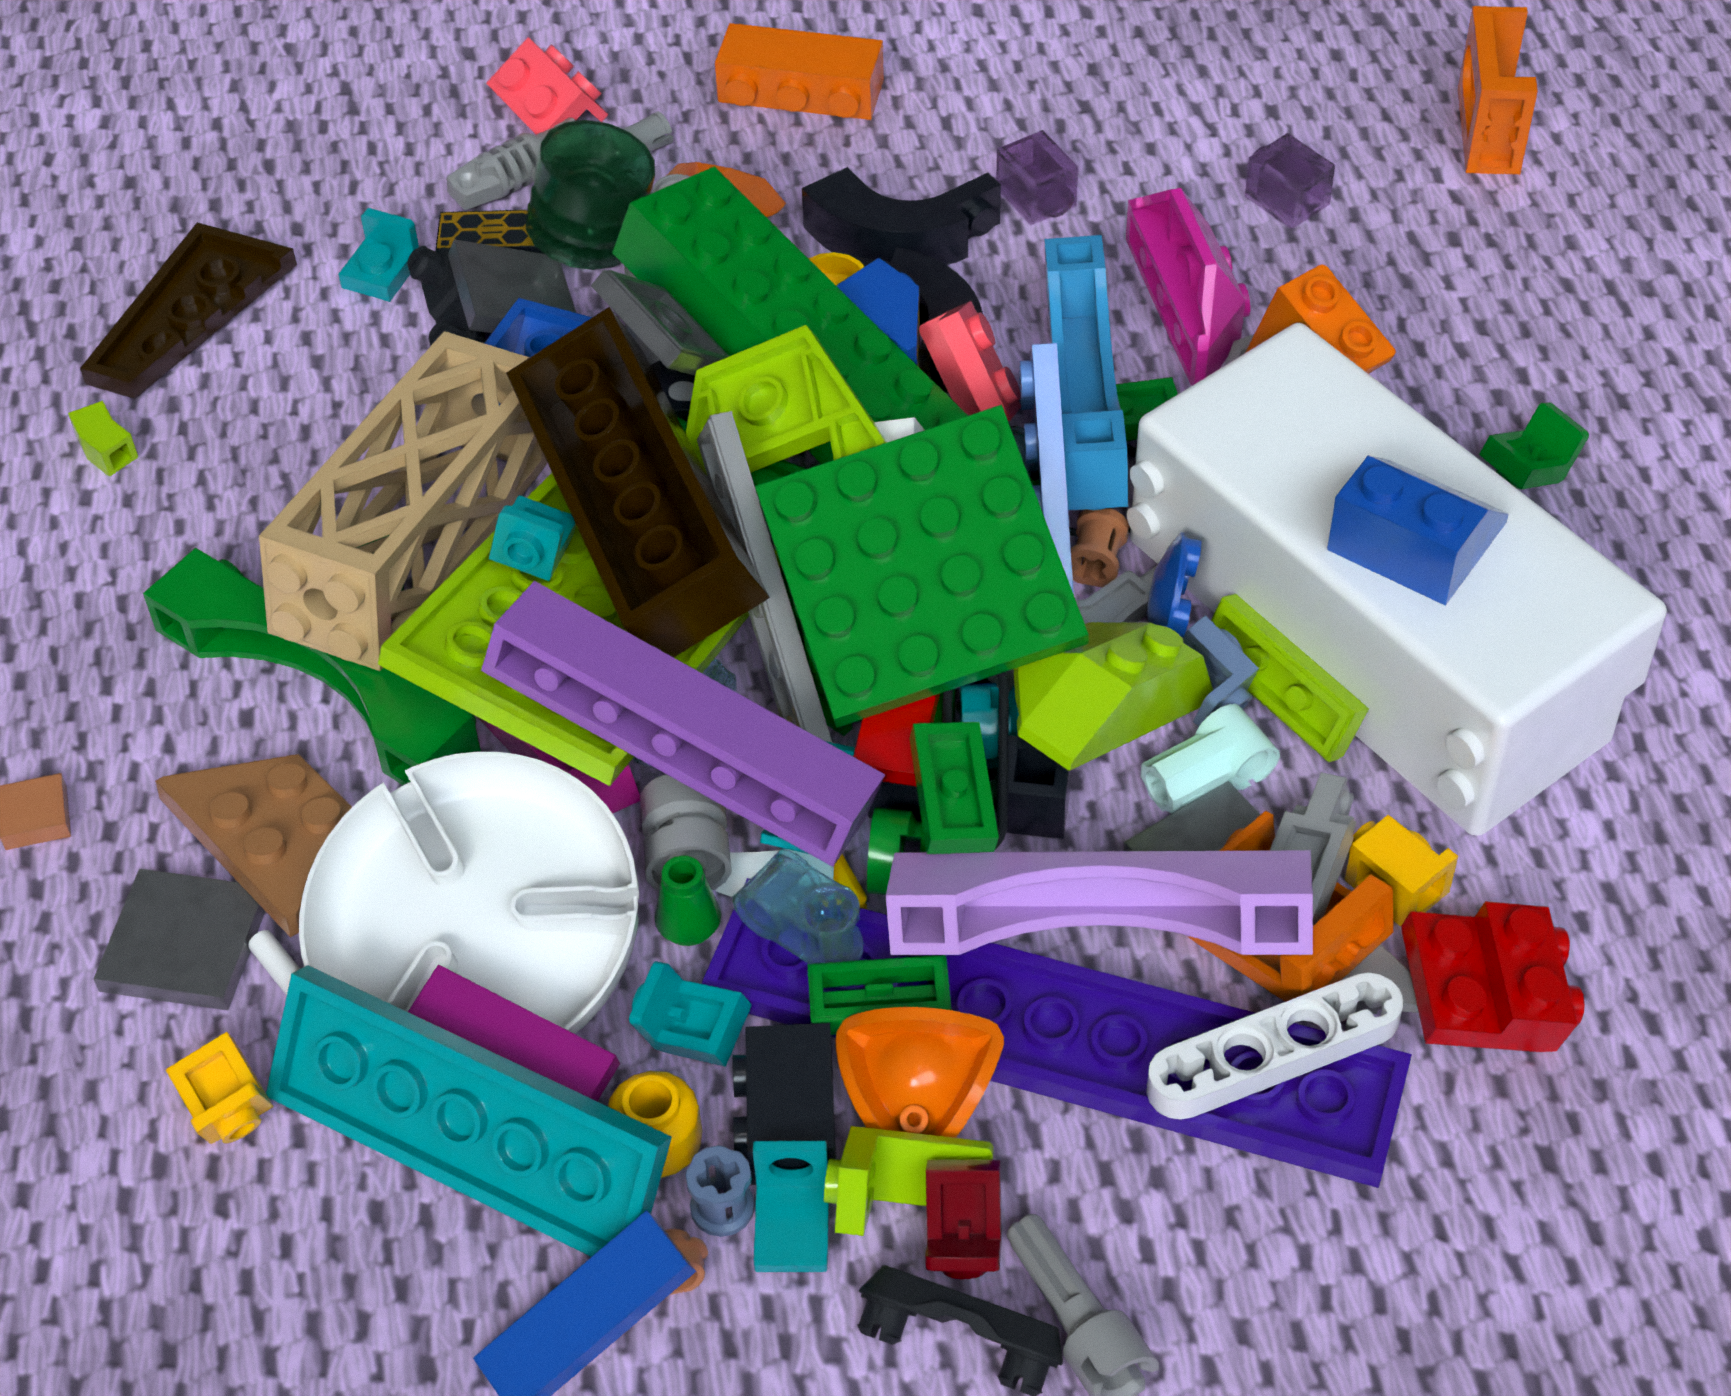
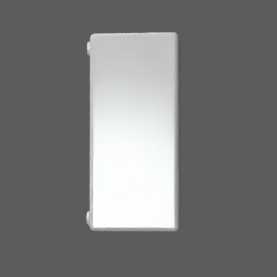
(1461, 697)

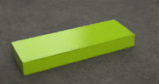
(1292, 682)

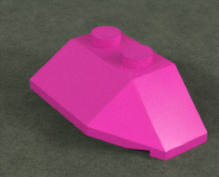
(1187, 279)

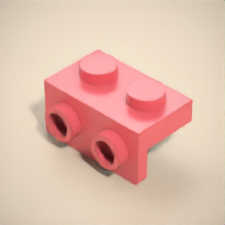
(541, 90)
(967, 361)

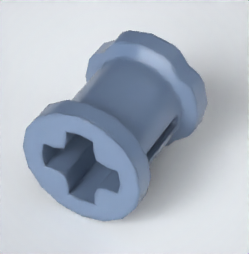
(733, 1178)

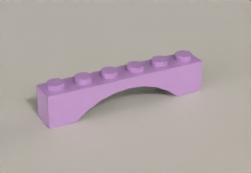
(1224, 897)

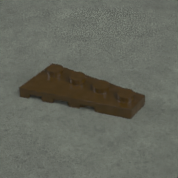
(184, 303)

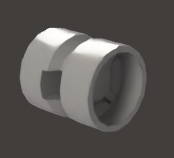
(683, 823)

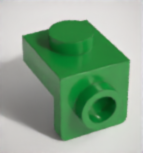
(1540, 452)

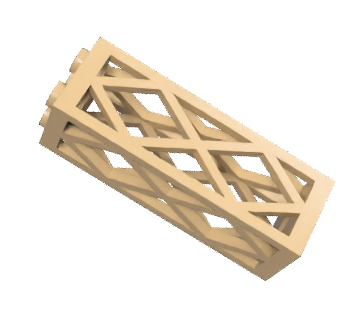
(345, 596)

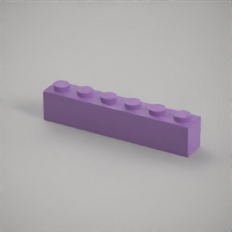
(682, 722)

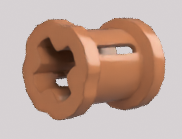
(1097, 547)

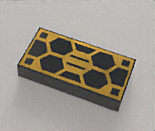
(492, 228)

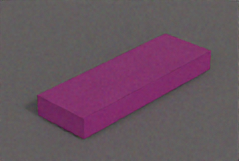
(514, 1033)

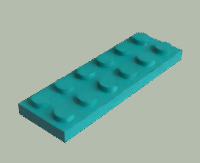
(463, 1114)

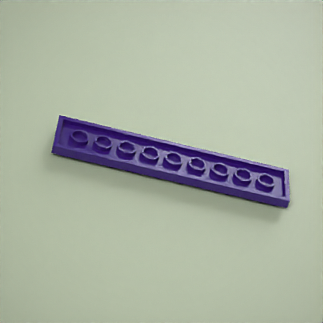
(1092, 1045)

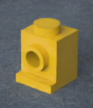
(1403, 862)

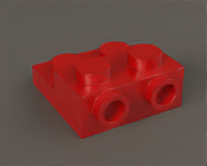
(1492, 978)

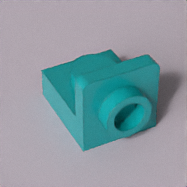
(381, 260)

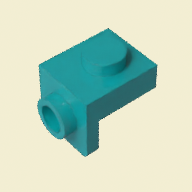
(532, 537)
(688, 1016)

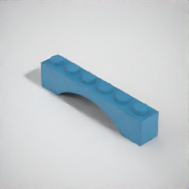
(1089, 400)

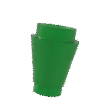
(686, 904)

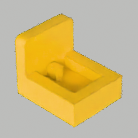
(220, 1091)

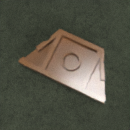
(260, 825)

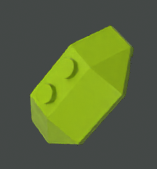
(1108, 690)

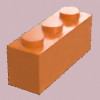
(799, 71)

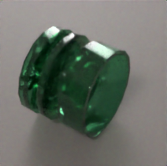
(583, 191)

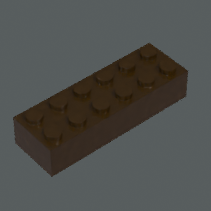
(635, 487)

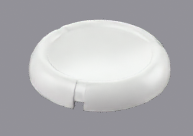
(478, 870)

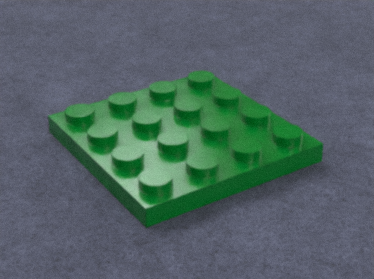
(921, 566)

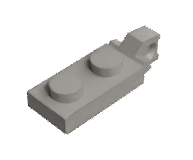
(1323, 830)

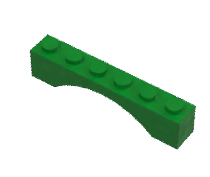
(223, 614)

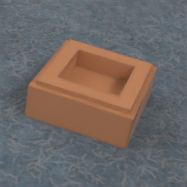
(34, 811)

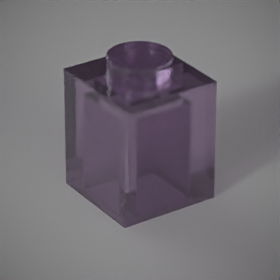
(1037, 177)
(1289, 180)

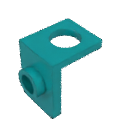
(790, 1208)

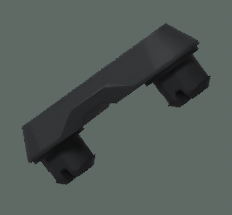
(440, 293)
(1029, 1342)

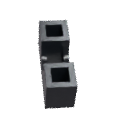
(1035, 792)

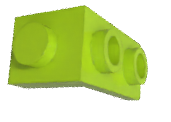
(888, 1169)

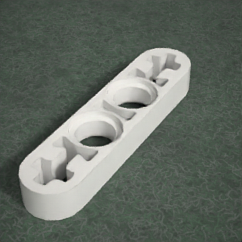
(1280, 1053)

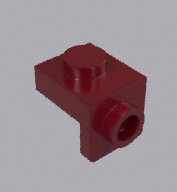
(963, 1217)

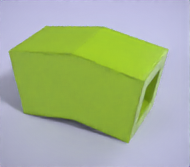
(102, 439)

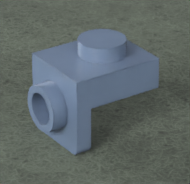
(1226, 664)

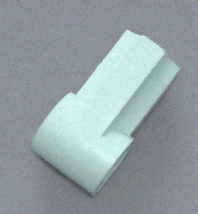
(1223, 750)

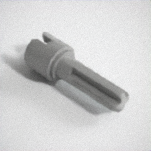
(1100, 1341)

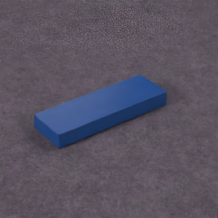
(586, 1312)

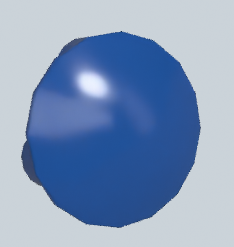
(1170, 582)

